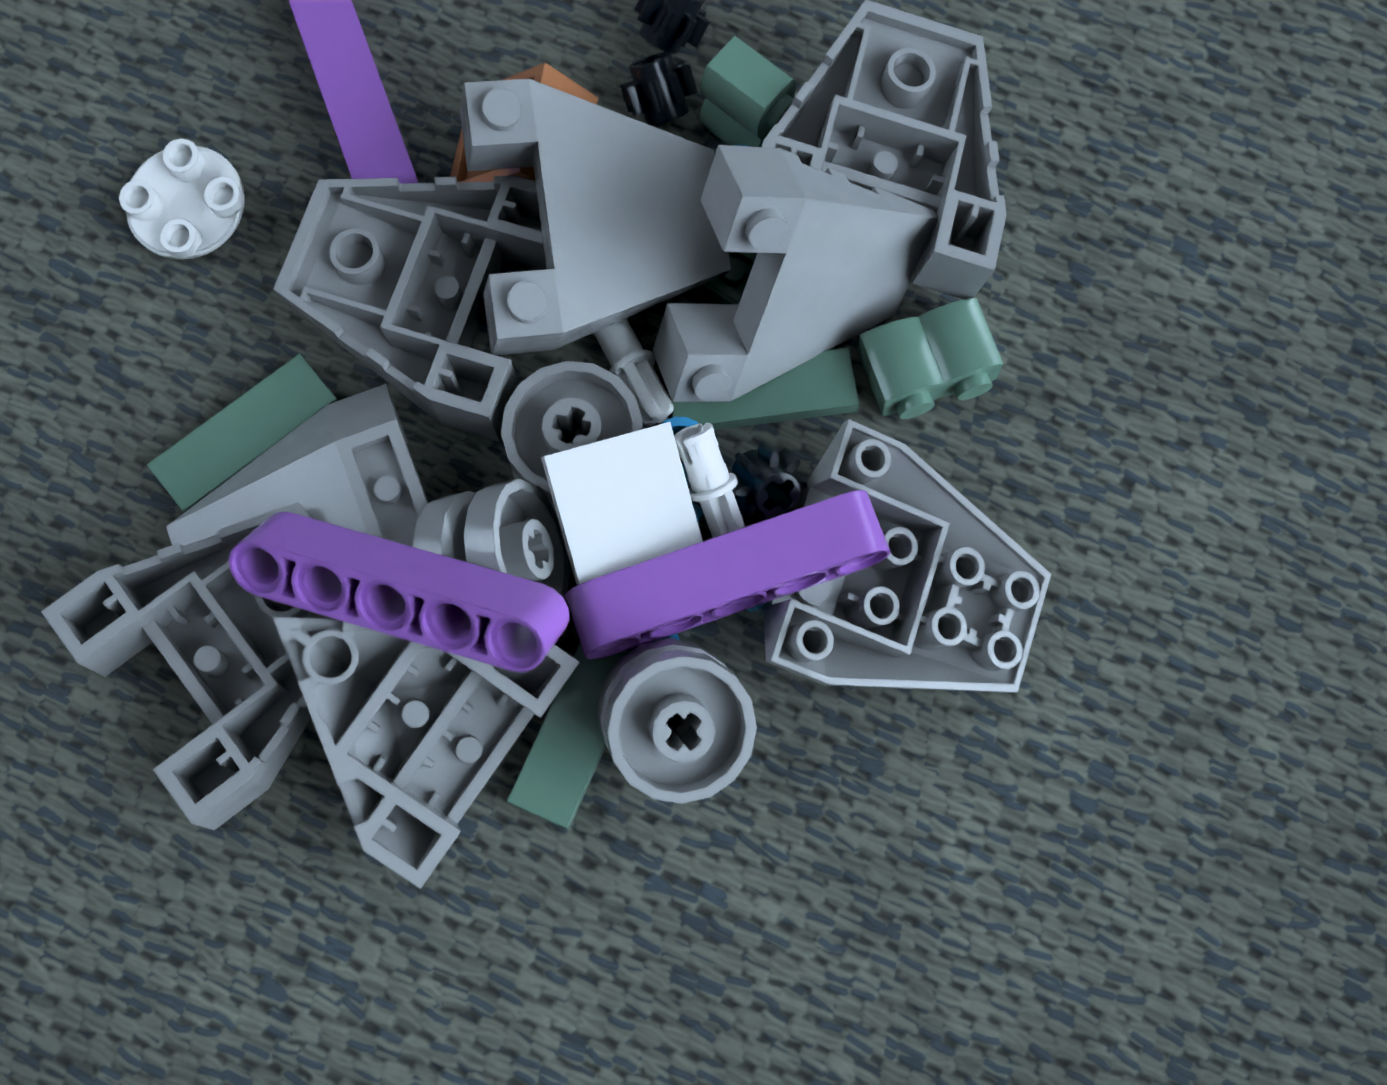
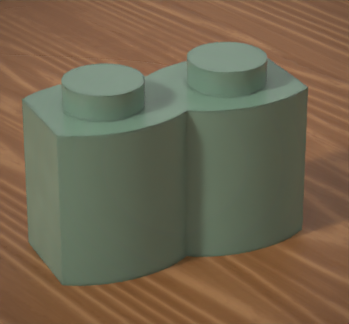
(743, 95)
(930, 358)

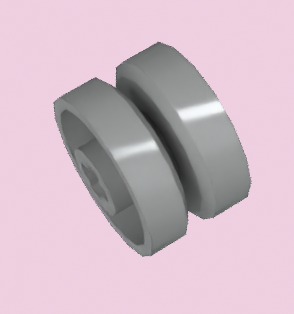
(561, 406)
(501, 529)
(697, 752)

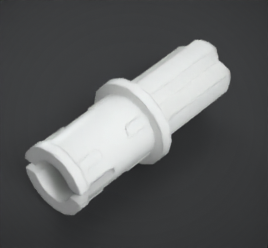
(636, 370)
(709, 478)

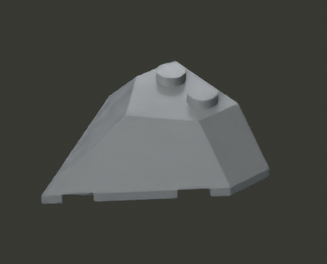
(411, 730)

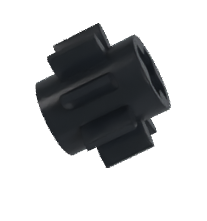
(672, 23)
(658, 88)
(767, 482)

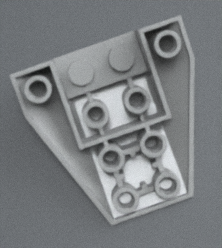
(340, 465)
(937, 613)

